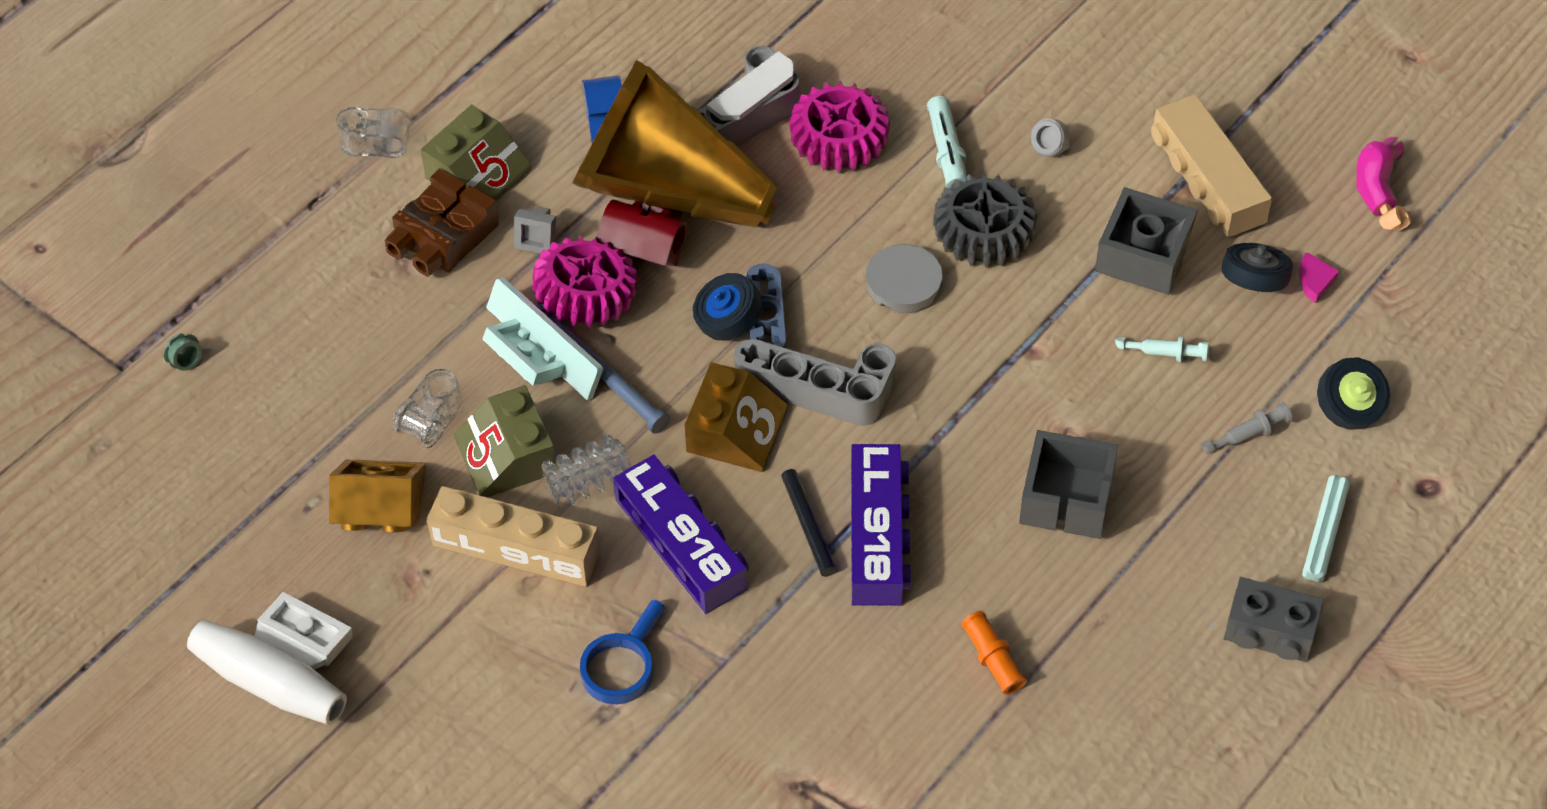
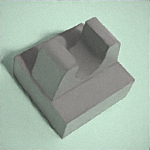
(534, 229)

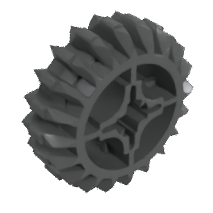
(962, 224)

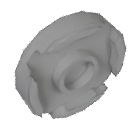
(904, 278)

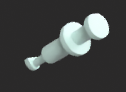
(1167, 348)

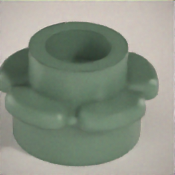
(183, 351)

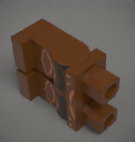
(442, 224)

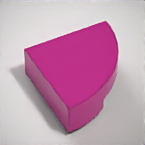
(1316, 276)

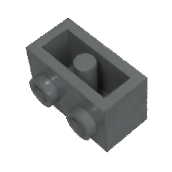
(1273, 619)

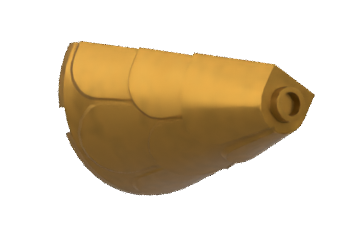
(672, 158)

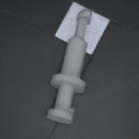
(1259, 424)

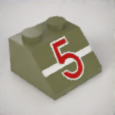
(477, 153)
(504, 442)

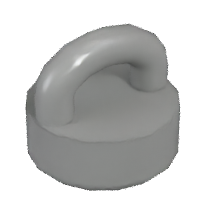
(1050, 137)

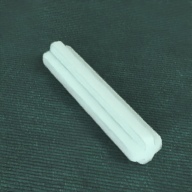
(1326, 528)

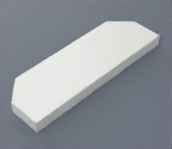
(753, 88)

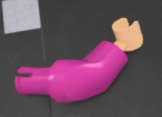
(1373, 185)

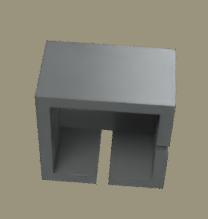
(1068, 484)

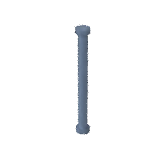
(655, 419)

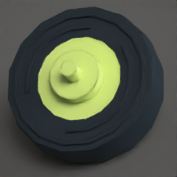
(1353, 393)

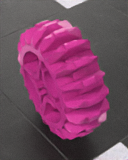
(839, 117)
(584, 281)

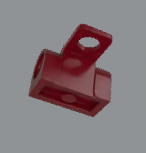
(643, 231)

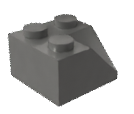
(1145, 240)

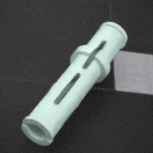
(942, 116)

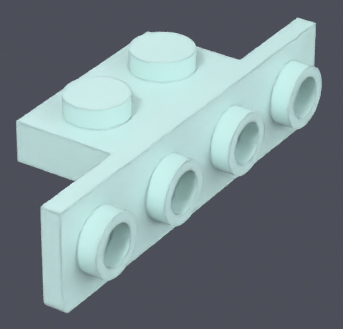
(536, 344)

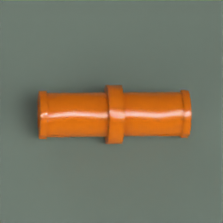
(994, 652)

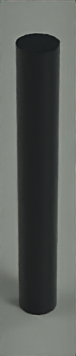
(808, 523)

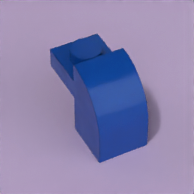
(598, 98)

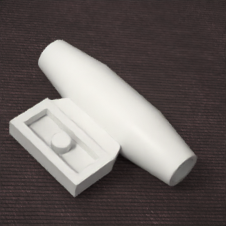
(280, 658)

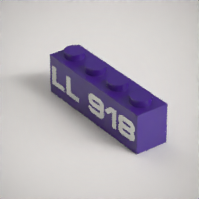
(877, 525)
(681, 533)

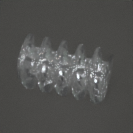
(584, 469)

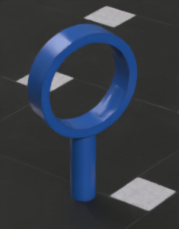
(634, 642)

